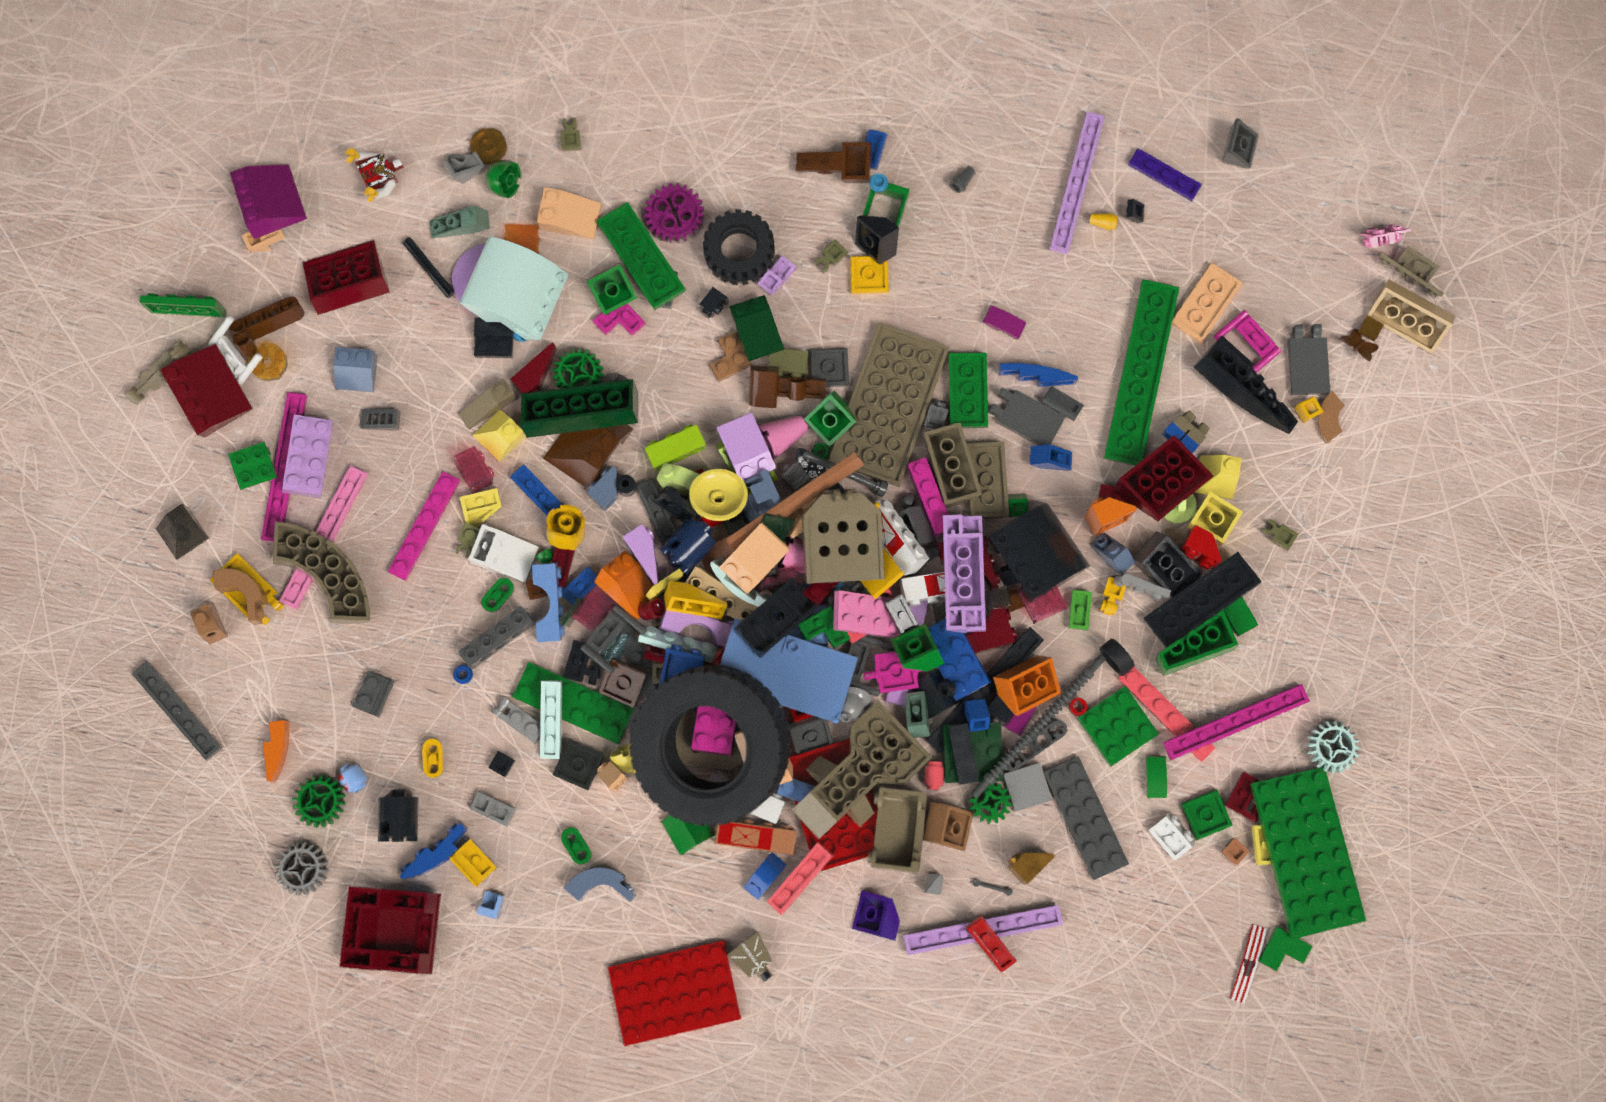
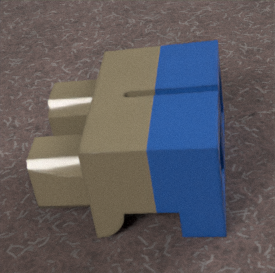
(1182, 425)

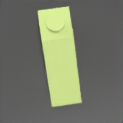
(676, 477)

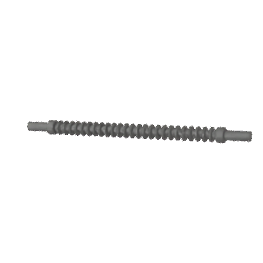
(989, 778)

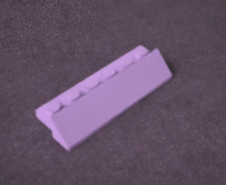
(964, 573)

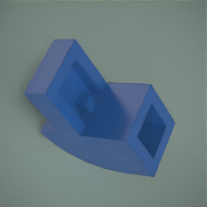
(764, 876)

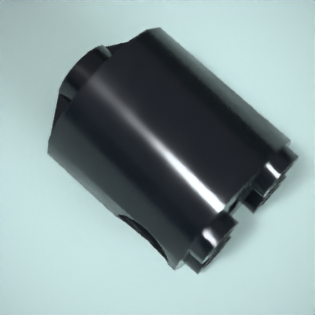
(398, 817)

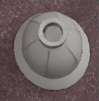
(856, 702)

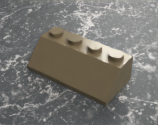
(951, 465)

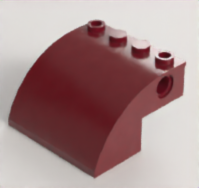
(390, 930)

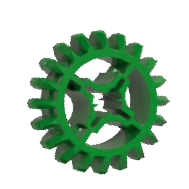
(571, 369)
(311, 805)

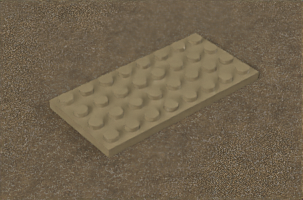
(890, 402)

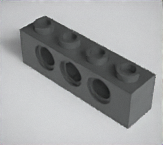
(496, 637)

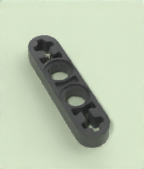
(1036, 748)

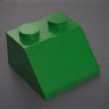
(611, 288)

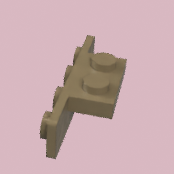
(1416, 266)

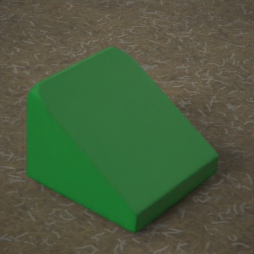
(1017, 504)

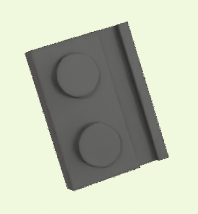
(373, 694)

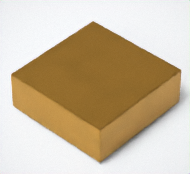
(1370, 328)

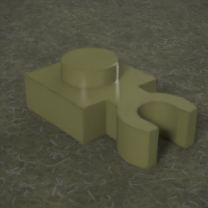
(570, 138)
(832, 254)
(1282, 536)
(468, 537)

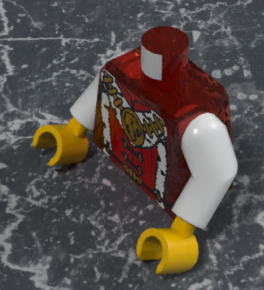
(376, 172)

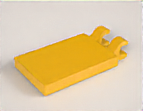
(238, 598)

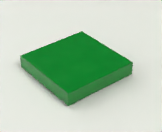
(1206, 814)

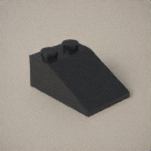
(1166, 564)

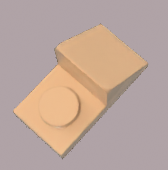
(262, 243)

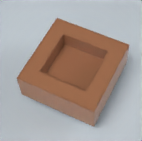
(1235, 851)

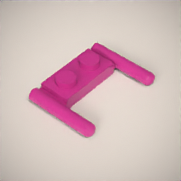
(1254, 336)

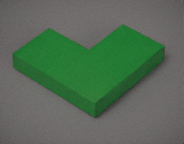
(823, 622)
(1281, 945)

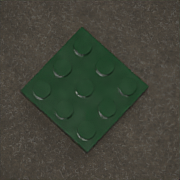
(986, 751)

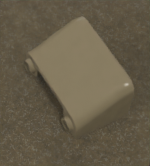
(899, 830)

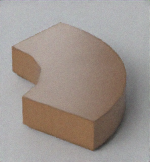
(1328, 420)

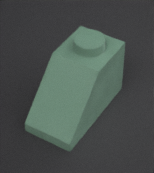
(917, 714)

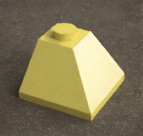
(499, 435)
(1225, 472)

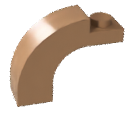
(234, 580)

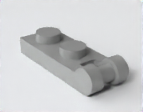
(1141, 586)
(518, 720)

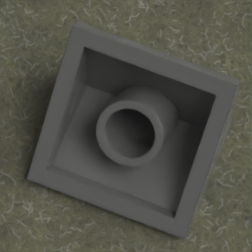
(1240, 145)

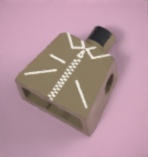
(752, 957)

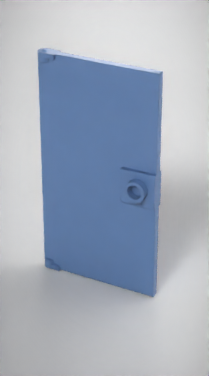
(797, 673)

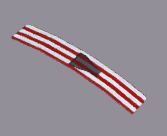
(1249, 964)

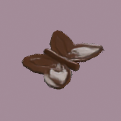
(1360, 345)

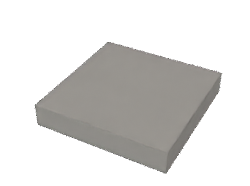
(1027, 787)

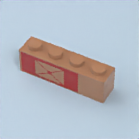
(757, 837)

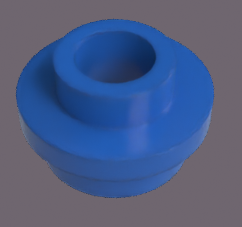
(457, 672)

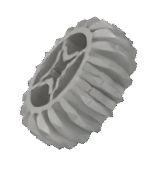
(300, 860)

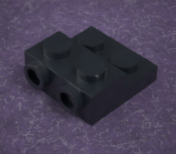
(492, 339)
(675, 504)

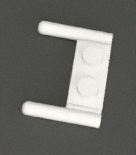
(234, 359)

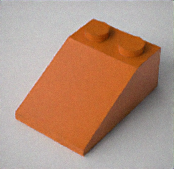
(625, 582)

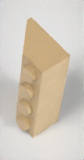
(1411, 316)

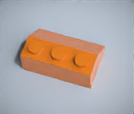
(1107, 514)
(1028, 684)

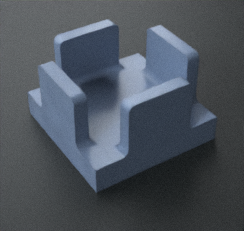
(764, 493)

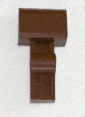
(852, 162)
(768, 385)

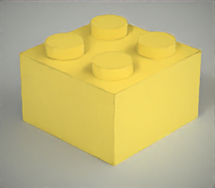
(1216, 517)

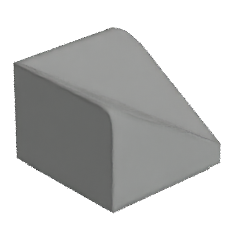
(933, 884)

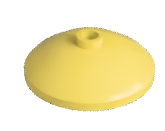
(722, 486)

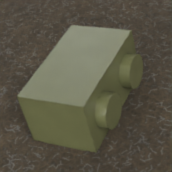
(790, 362)

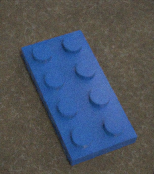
(959, 659)

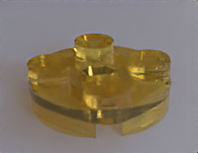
(278, 365)

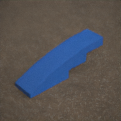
(1044, 375)

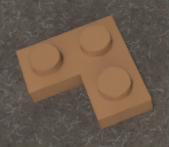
(735, 358)

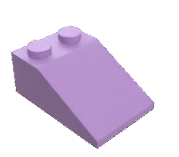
(745, 446)
(643, 548)

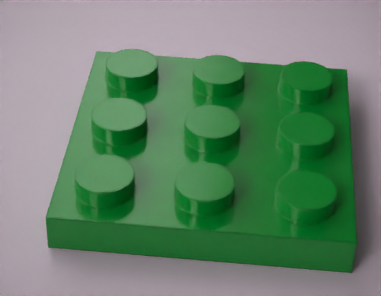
(1118, 726)

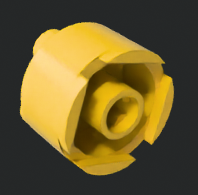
(565, 527)

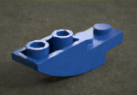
(428, 860)

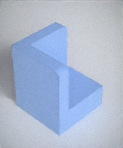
(491, 905)

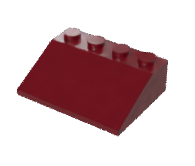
(345, 277)
(206, 390)
(1163, 479)

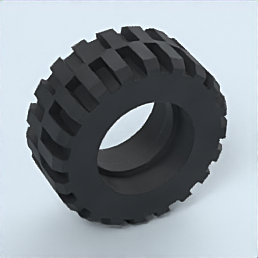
(733, 224)

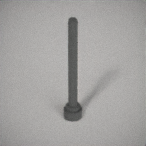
(879, 487)

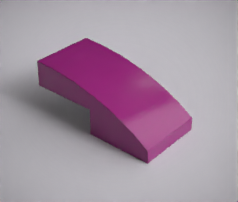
(1004, 321)

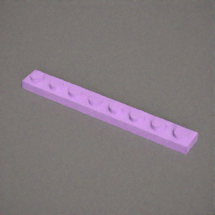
(1077, 183)
(1002, 926)

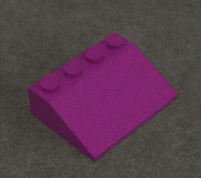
(267, 198)

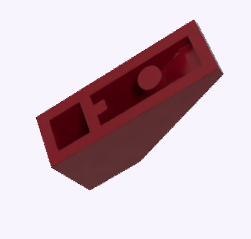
(533, 374)

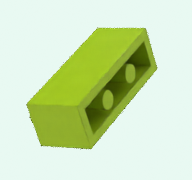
(675, 447)

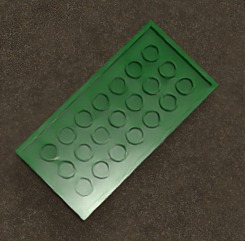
(1308, 853)

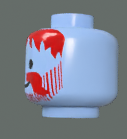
(352, 778)

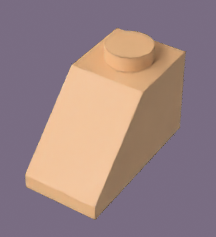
(611, 776)

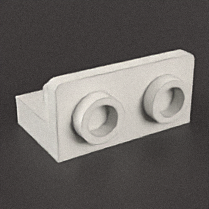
(1172, 836)

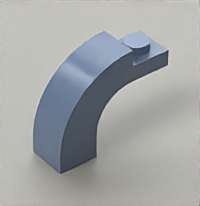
(593, 877)

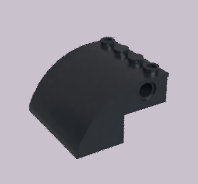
(1038, 551)

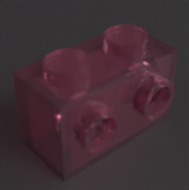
(473, 469)
(594, 609)

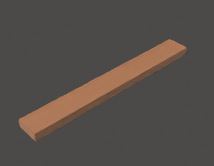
(802, 496)

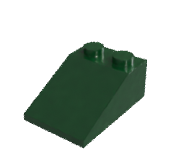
(756, 328)

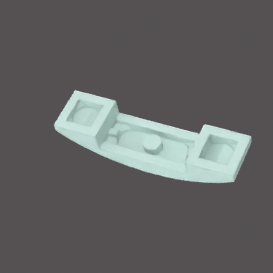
(753, 597)

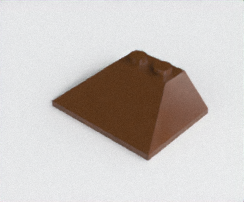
(586, 452)

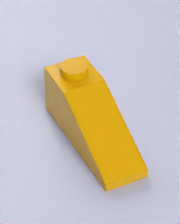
(691, 600)

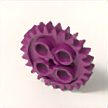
(658, 219)

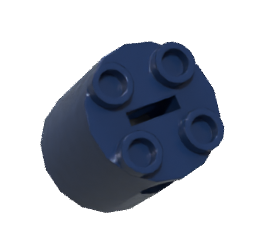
(688, 545)

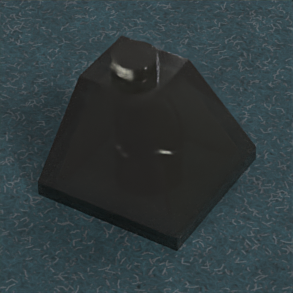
(181, 531)

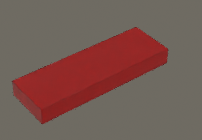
(991, 943)

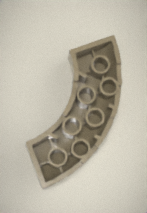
(327, 568)

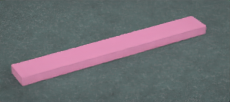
(328, 529)

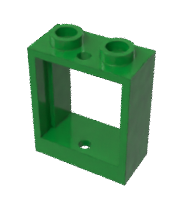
(892, 191)

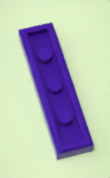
(1164, 174)

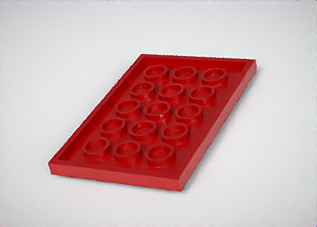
(845, 837)
(674, 993)

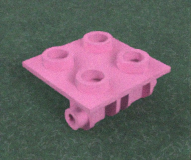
(1389, 235)

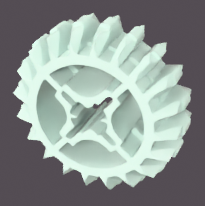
(1349, 751)

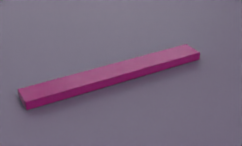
(279, 501)
(1235, 722)

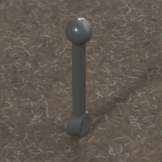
(976, 883)

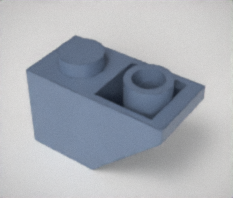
(604, 491)
(1113, 553)

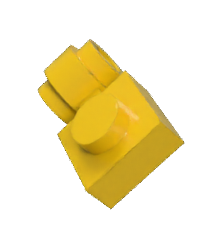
(1113, 593)

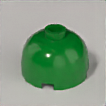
(503, 177)

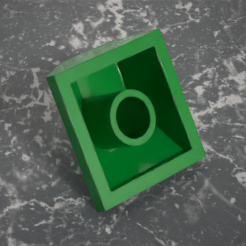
(831, 418)
(917, 649)

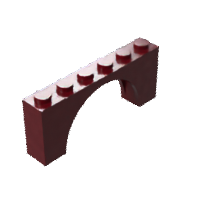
(998, 628)

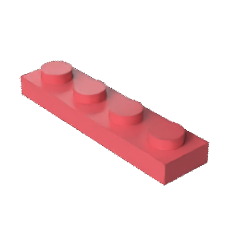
(800, 878)

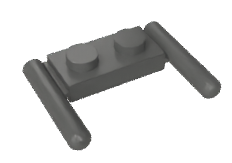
(606, 633)
(861, 650)

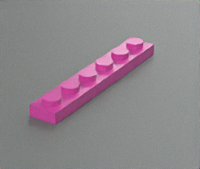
(424, 526)

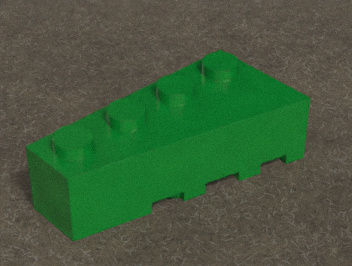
(1199, 645)

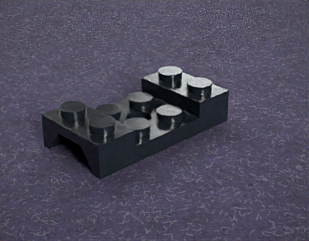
(760, 627)

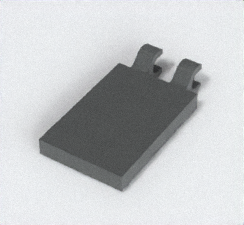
(1308, 362)
(1027, 417)

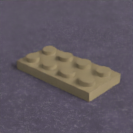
(990, 470)

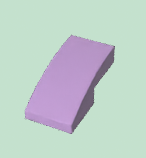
(777, 275)

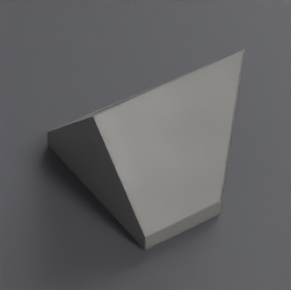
(463, 166)

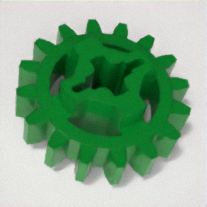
(994, 815)

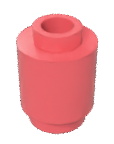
(934, 775)

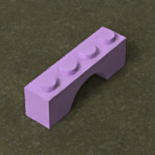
(676, 621)

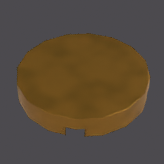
(488, 145)

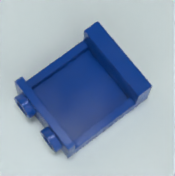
(679, 660)

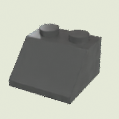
(918, 524)

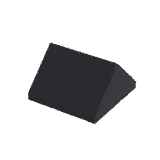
(935, 701)

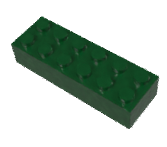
(579, 408)

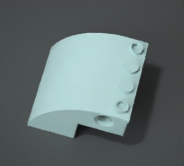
(514, 288)

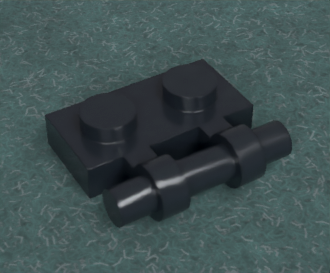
(577, 665)

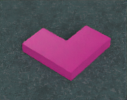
(624, 315)

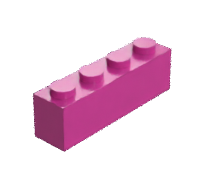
(928, 494)

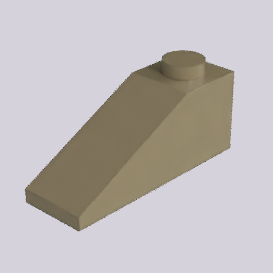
(487, 404)

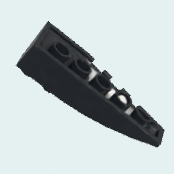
(1235, 378)

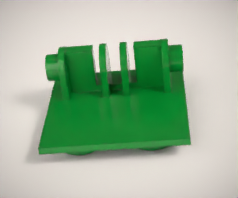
(252, 465)

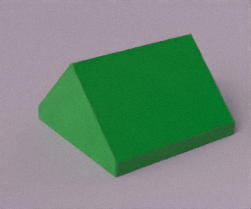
(686, 835)

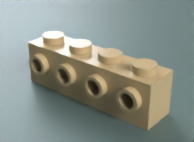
(707, 582)

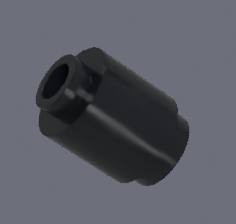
(626, 491)

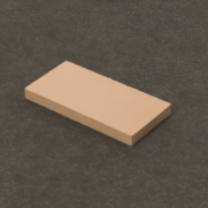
(1206, 303)

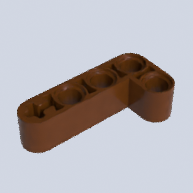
(263, 322)

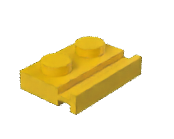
(473, 863)

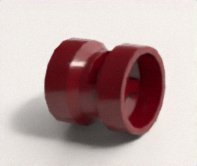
(651, 609)

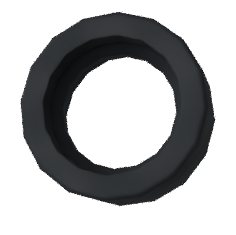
(1117, 657)

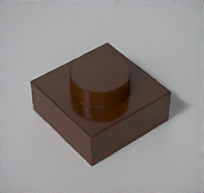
(535, 591)
(1016, 602)

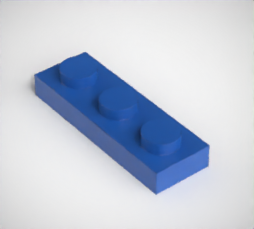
(535, 490)

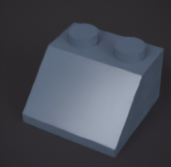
(354, 369)

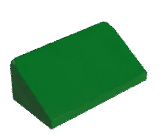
(1240, 617)

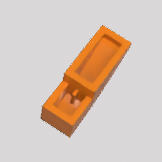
(276, 750)

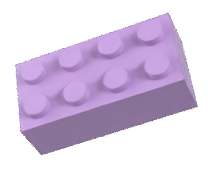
(307, 456)

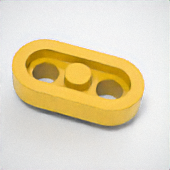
(431, 759)

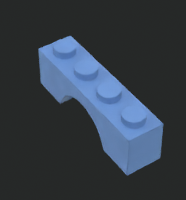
(546, 576)

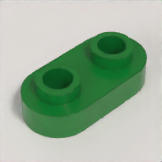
(496, 593)
(576, 846)

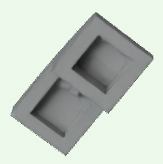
(492, 809)

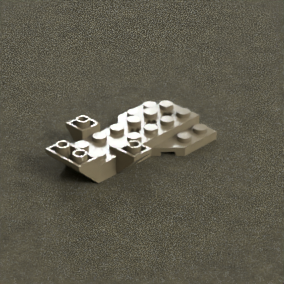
(844, 786)

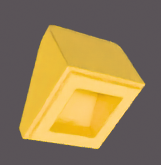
(1308, 409)

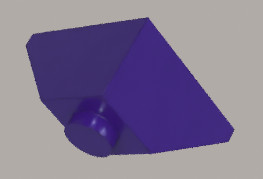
(876, 916)

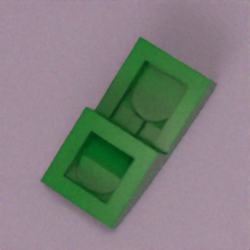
(1156, 777)

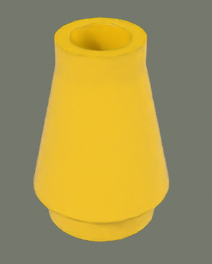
(1104, 220)

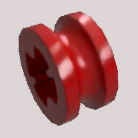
(1073, 710)

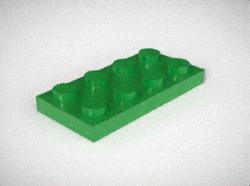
(182, 306)
(968, 389)

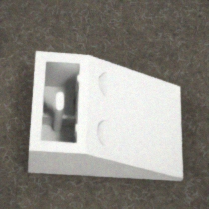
(503, 553)

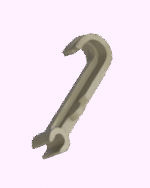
(151, 379)

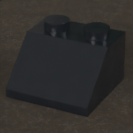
(877, 237)

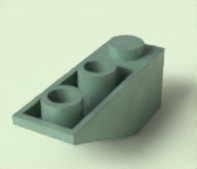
(460, 223)

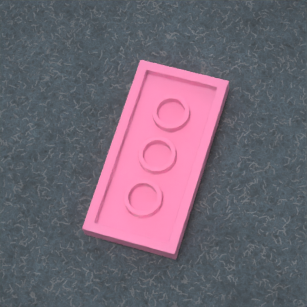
(863, 615)

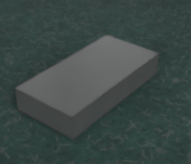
(1062, 403)

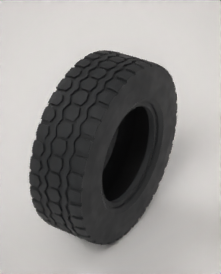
(666, 776)

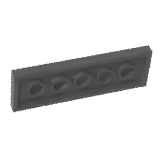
(1085, 818)

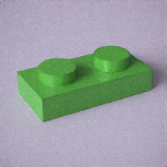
(1080, 610)

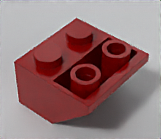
(1201, 547)

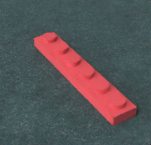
(1161, 708)

